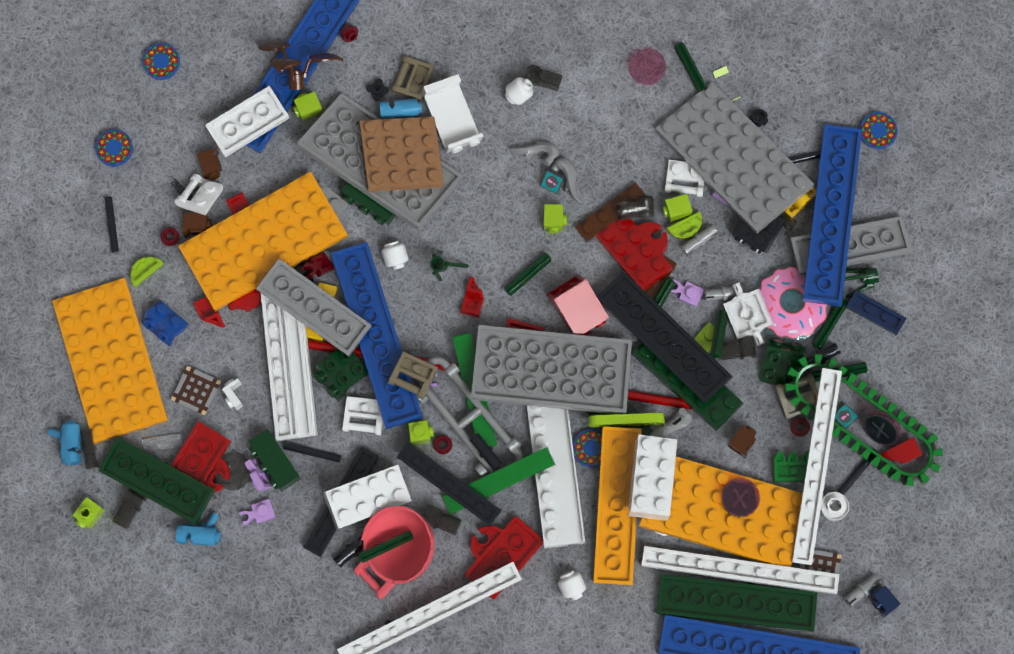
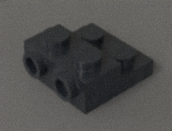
(761, 241)

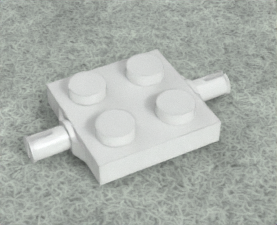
(748, 314)

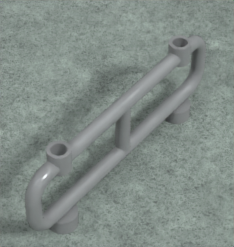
(512, 443)

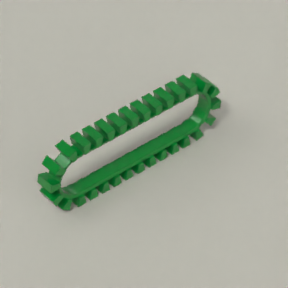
(880, 401)

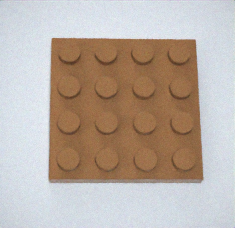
(401, 154)

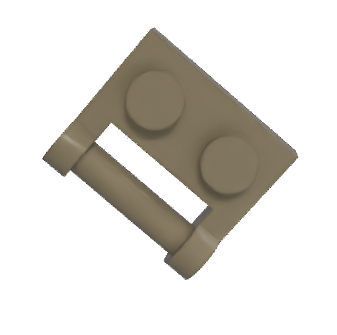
(418, 79)
(415, 369)
(809, 395)

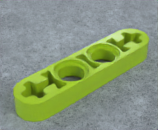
(621, 420)

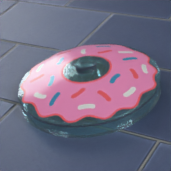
(791, 316)

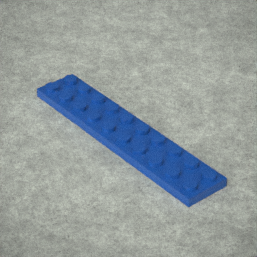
(311, 37)
(832, 215)
(380, 344)
(702, 637)

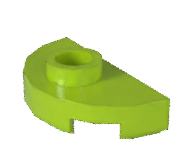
(687, 227)
(143, 269)

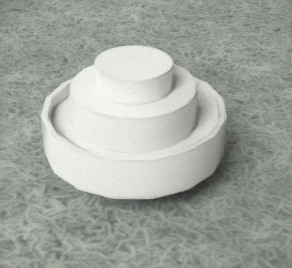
(834, 506)

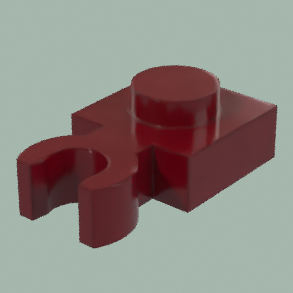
(318, 265)

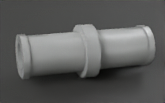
(699, 239)
(722, 293)
(862, 590)

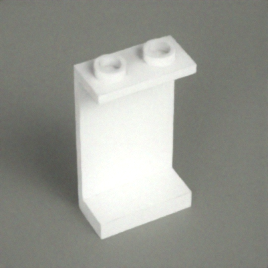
(451, 114)

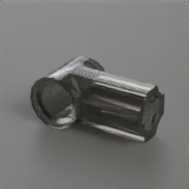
(545, 78)
(641, 207)
(739, 349)
(130, 506)
(441, 520)

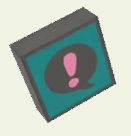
(552, 181)
(845, 416)

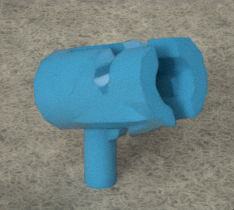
(402, 109)
(70, 442)
(200, 534)

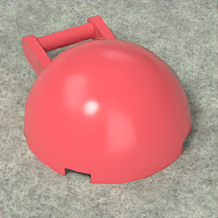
(403, 562)

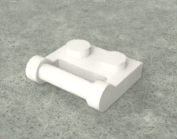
(683, 172)
(204, 196)
(364, 409)

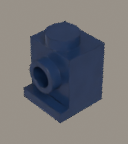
(884, 600)

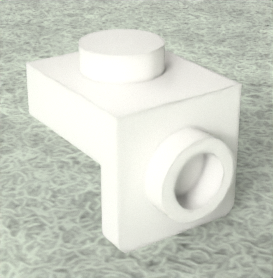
(231, 398)

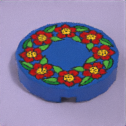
(161, 61)
(878, 130)
(114, 148)
(588, 448)

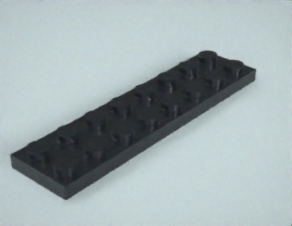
(664, 337)

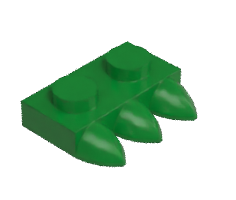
(792, 470)

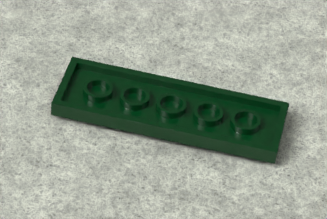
(714, 412)
(156, 480)

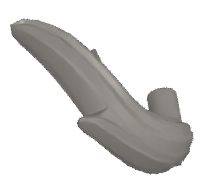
(539, 147)
(571, 175)
(679, 421)

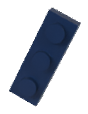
(876, 313)

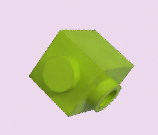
(307, 106)
(677, 208)
(554, 218)
(420, 432)
(87, 513)

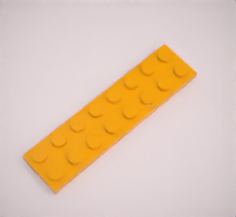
(614, 527)

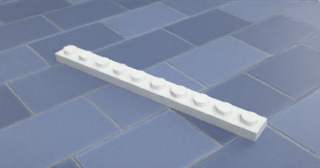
(816, 466)
(740, 570)
(434, 611)

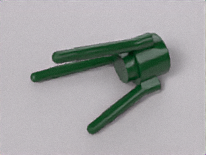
(440, 264)
(866, 275)

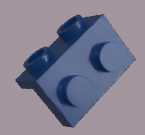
(164, 322)

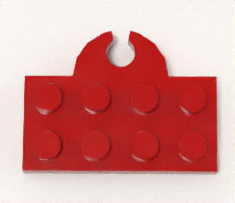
(636, 250)
(203, 455)
(512, 544)

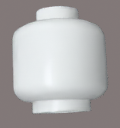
(519, 91)
(394, 255)
(571, 585)

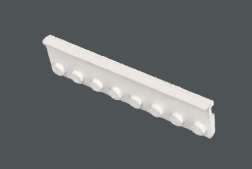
(289, 373)
(558, 484)

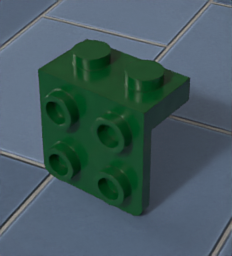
(779, 359)
(339, 373)

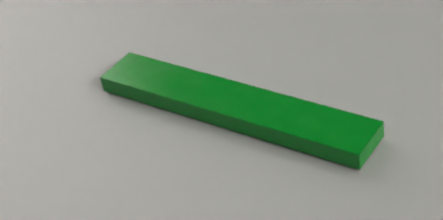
(466, 358)
(507, 476)

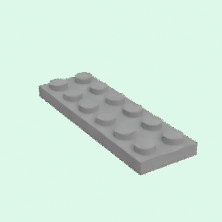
(866, 243)
(313, 307)

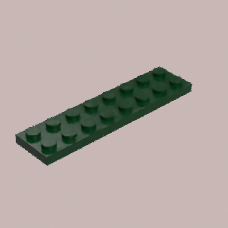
(737, 603)

